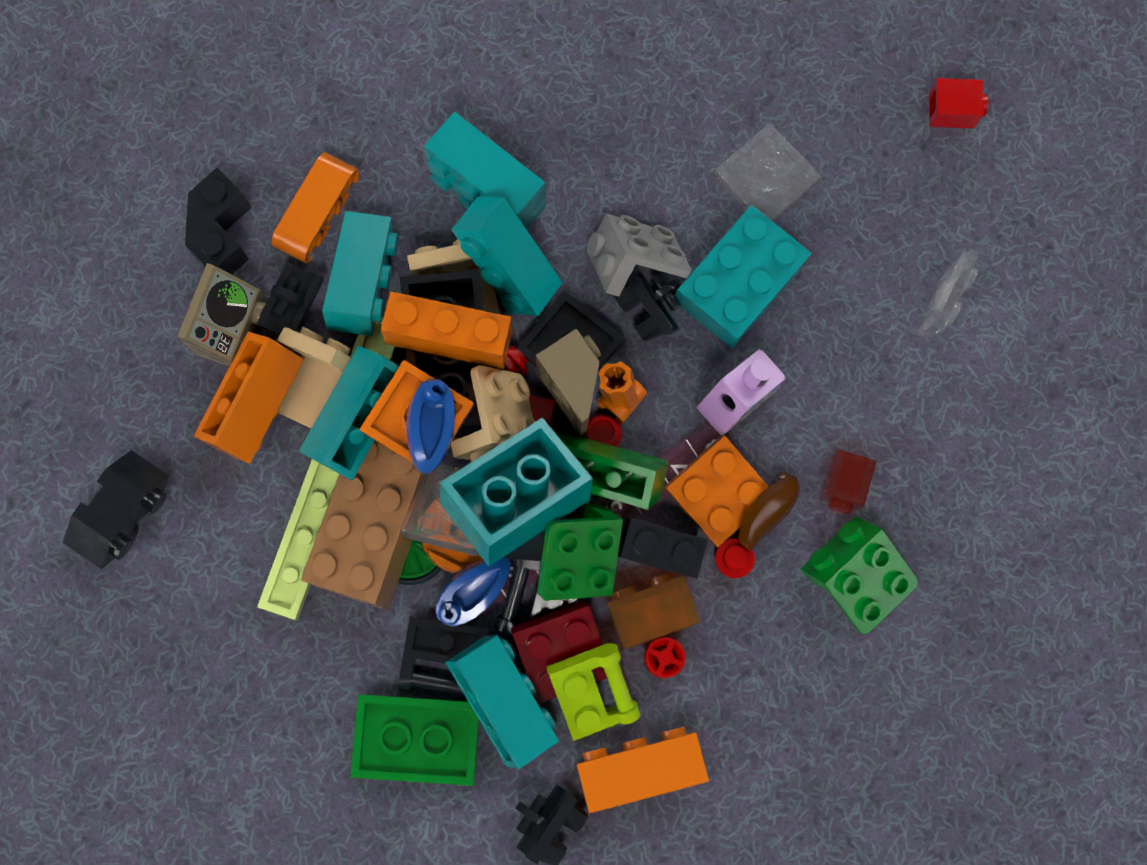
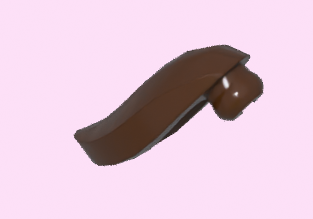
(769, 510)

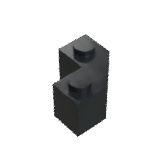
(211, 211)
(127, 494)

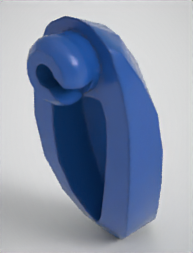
(430, 425)
(471, 591)

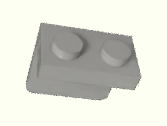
(626, 242)

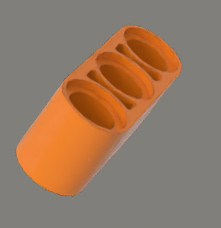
(313, 207)

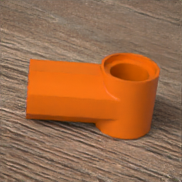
(619, 390)

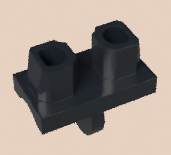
(290, 300)
(658, 319)
(543, 822)

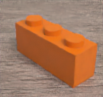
(447, 330)
(249, 397)
(641, 770)

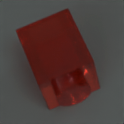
(847, 481)

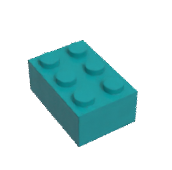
(476, 166)
(742, 276)
(515, 491)

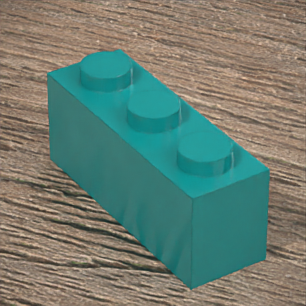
(507, 255)
(360, 274)
(336, 433)
(503, 701)

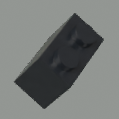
(661, 547)

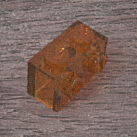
(653, 611)

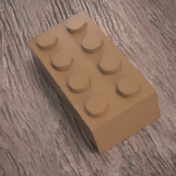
(360, 536)

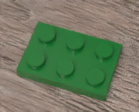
(415, 740)

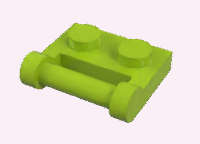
(580, 695)

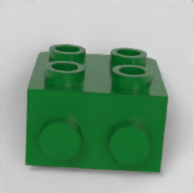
(580, 555)
(861, 573)

